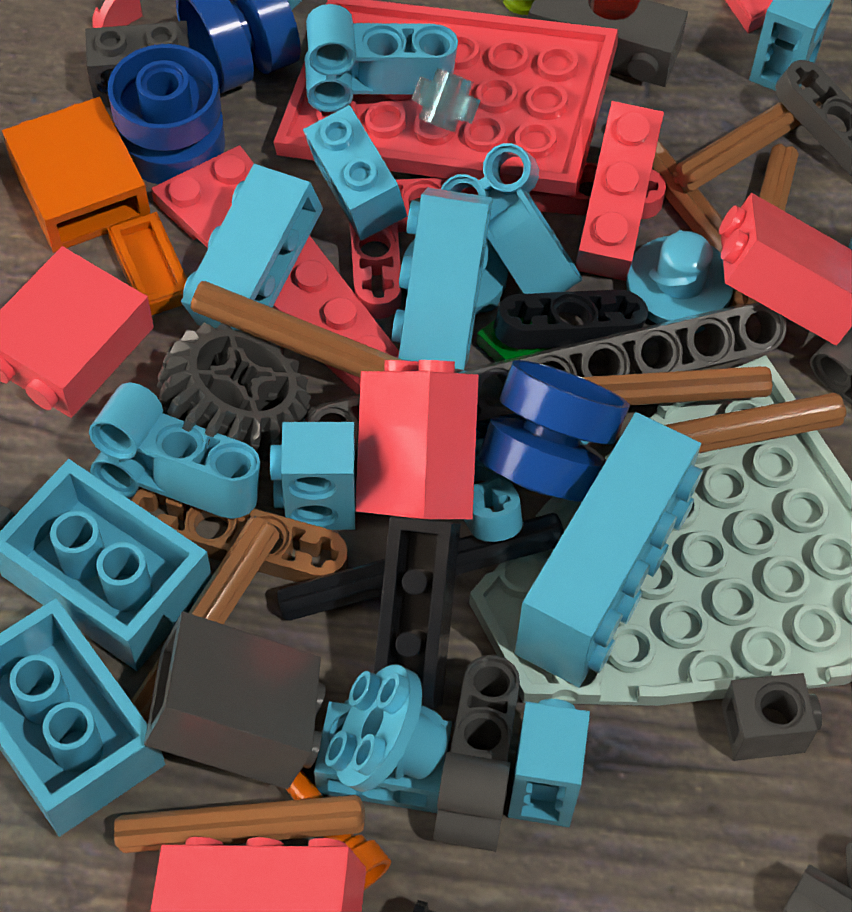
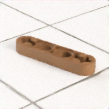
(278, 564)

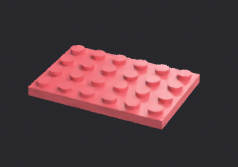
(535, 88)

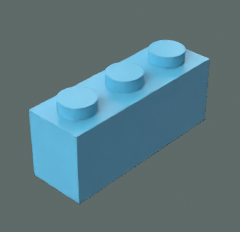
(257, 238)
(442, 276)

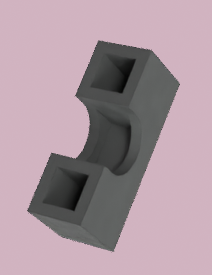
(646, 39)

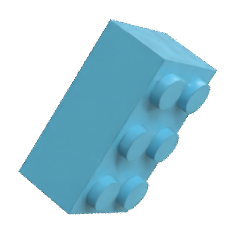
(104, 561)
(67, 720)

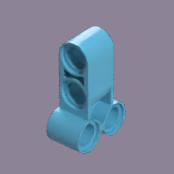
(370, 56)
(518, 226)
(154, 452)

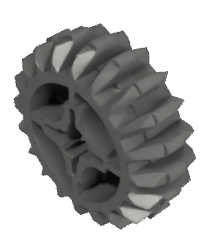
(232, 386)

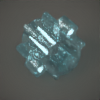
(445, 99)

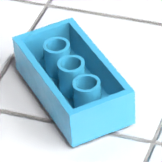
(609, 551)

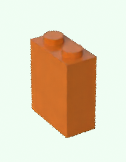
(76, 173)

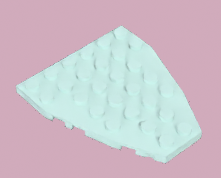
(743, 591)

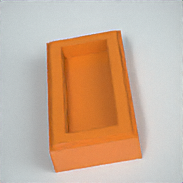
(149, 261)

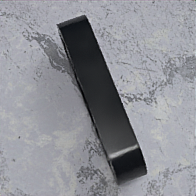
(534, 321)

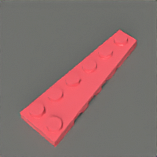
(313, 289)

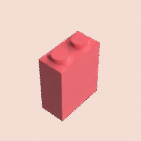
(788, 267)
(69, 331)
(417, 440)

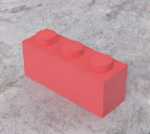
(619, 191)
(258, 877)

